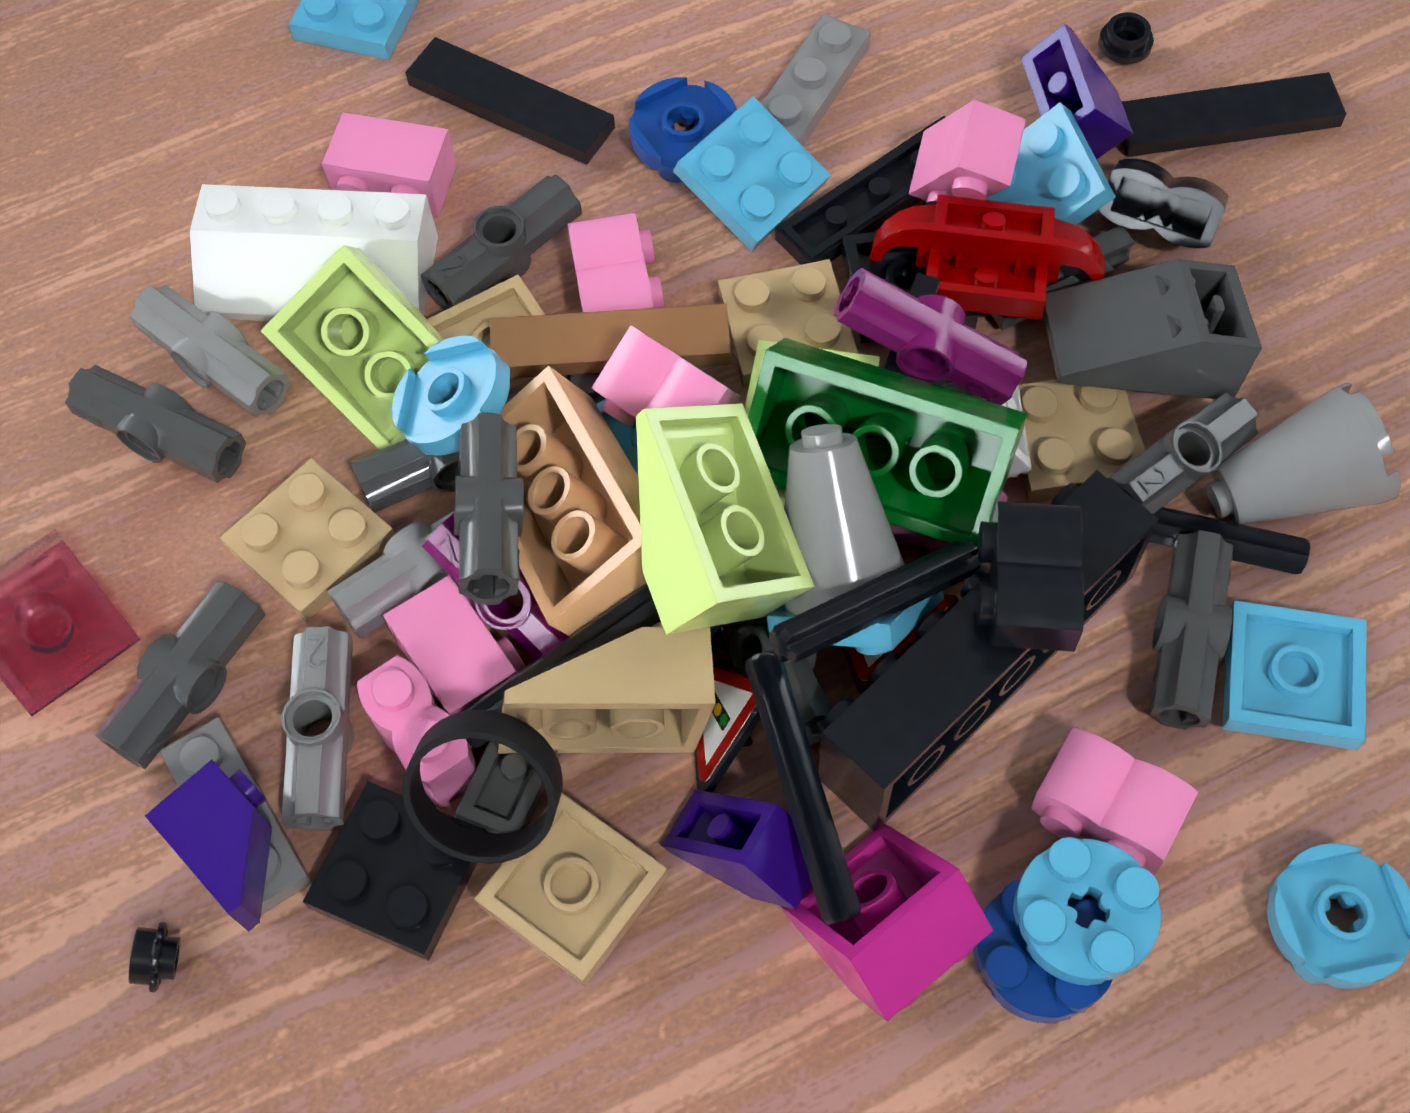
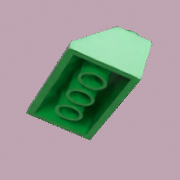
(927, 447)

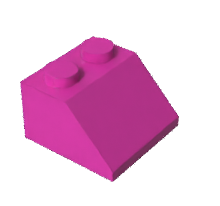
(910, 925)

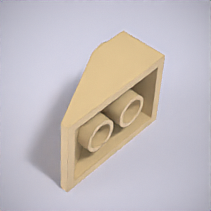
(624, 696)

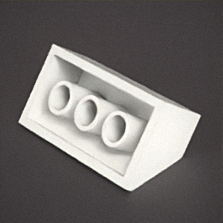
(267, 242)

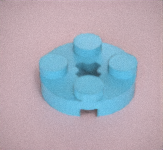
(457, 370)
(1123, 892)
(1322, 950)

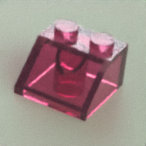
(54, 623)

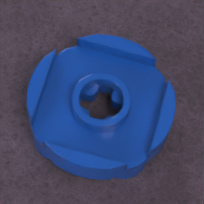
(670, 102)
(1015, 976)

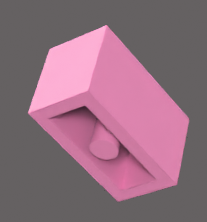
(968, 154)
(390, 158)
(452, 646)

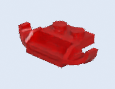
(991, 252)

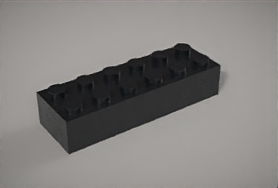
(953, 680)

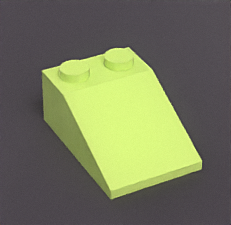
(354, 340)
(712, 520)

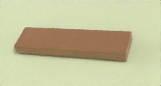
(588, 339)

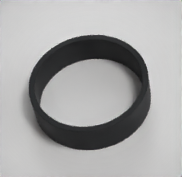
(463, 842)

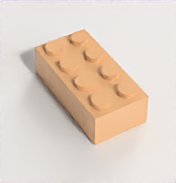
(577, 506)

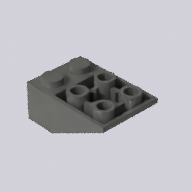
(1155, 331)

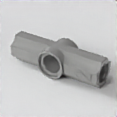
(210, 350)
(389, 580)
(317, 764)

